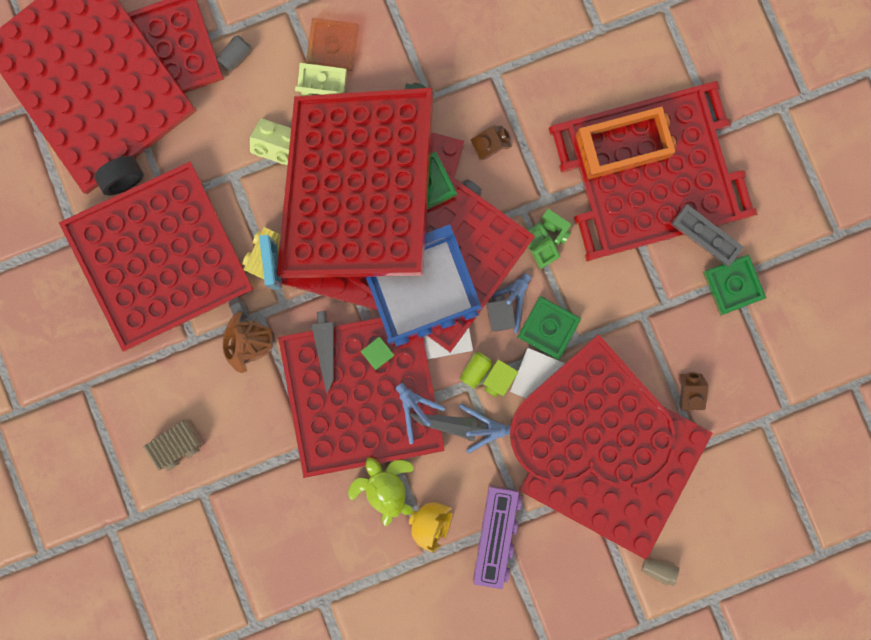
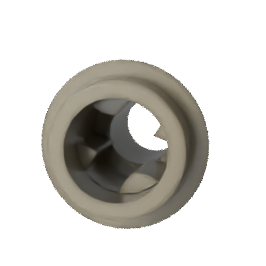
(661, 571)

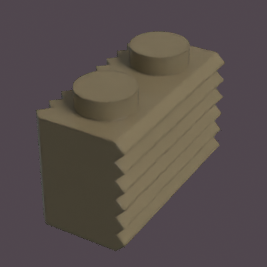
(173, 445)

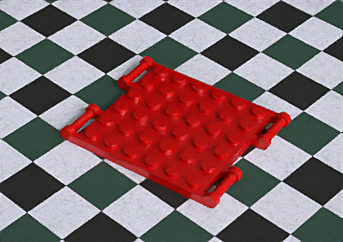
(641, 202)

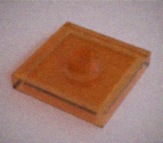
(332, 43)

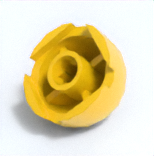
(430, 524)

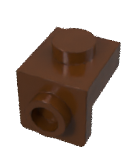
(491, 141)
(693, 391)

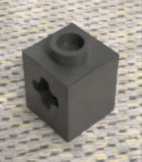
(500, 314)

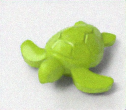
(384, 488)

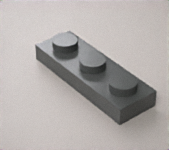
(707, 235)

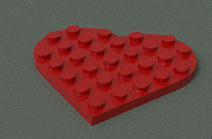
(595, 421)

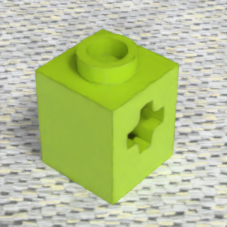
(499, 379)

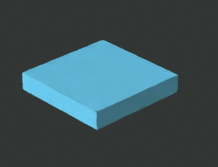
(269, 255)

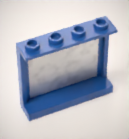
(424, 302)

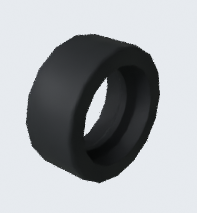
(118, 175)

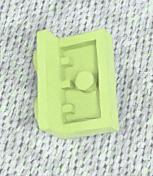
(320, 80)
(271, 141)

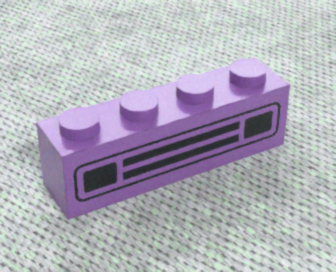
(496, 537)

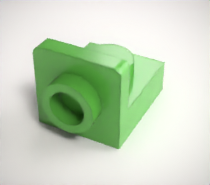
(556, 223)

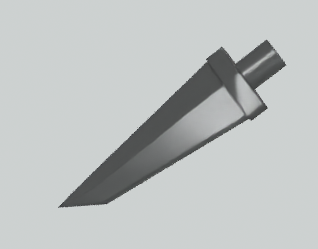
(324, 341)
(452, 425)

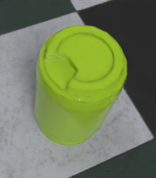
(476, 369)

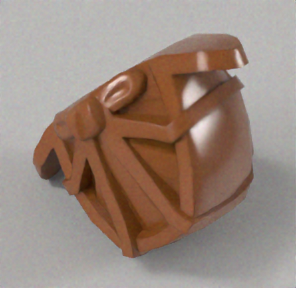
(248, 342)

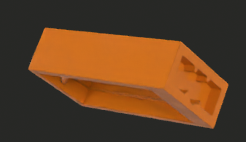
(588, 151)

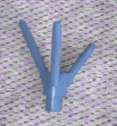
(517, 291)
(410, 400)
(494, 431)

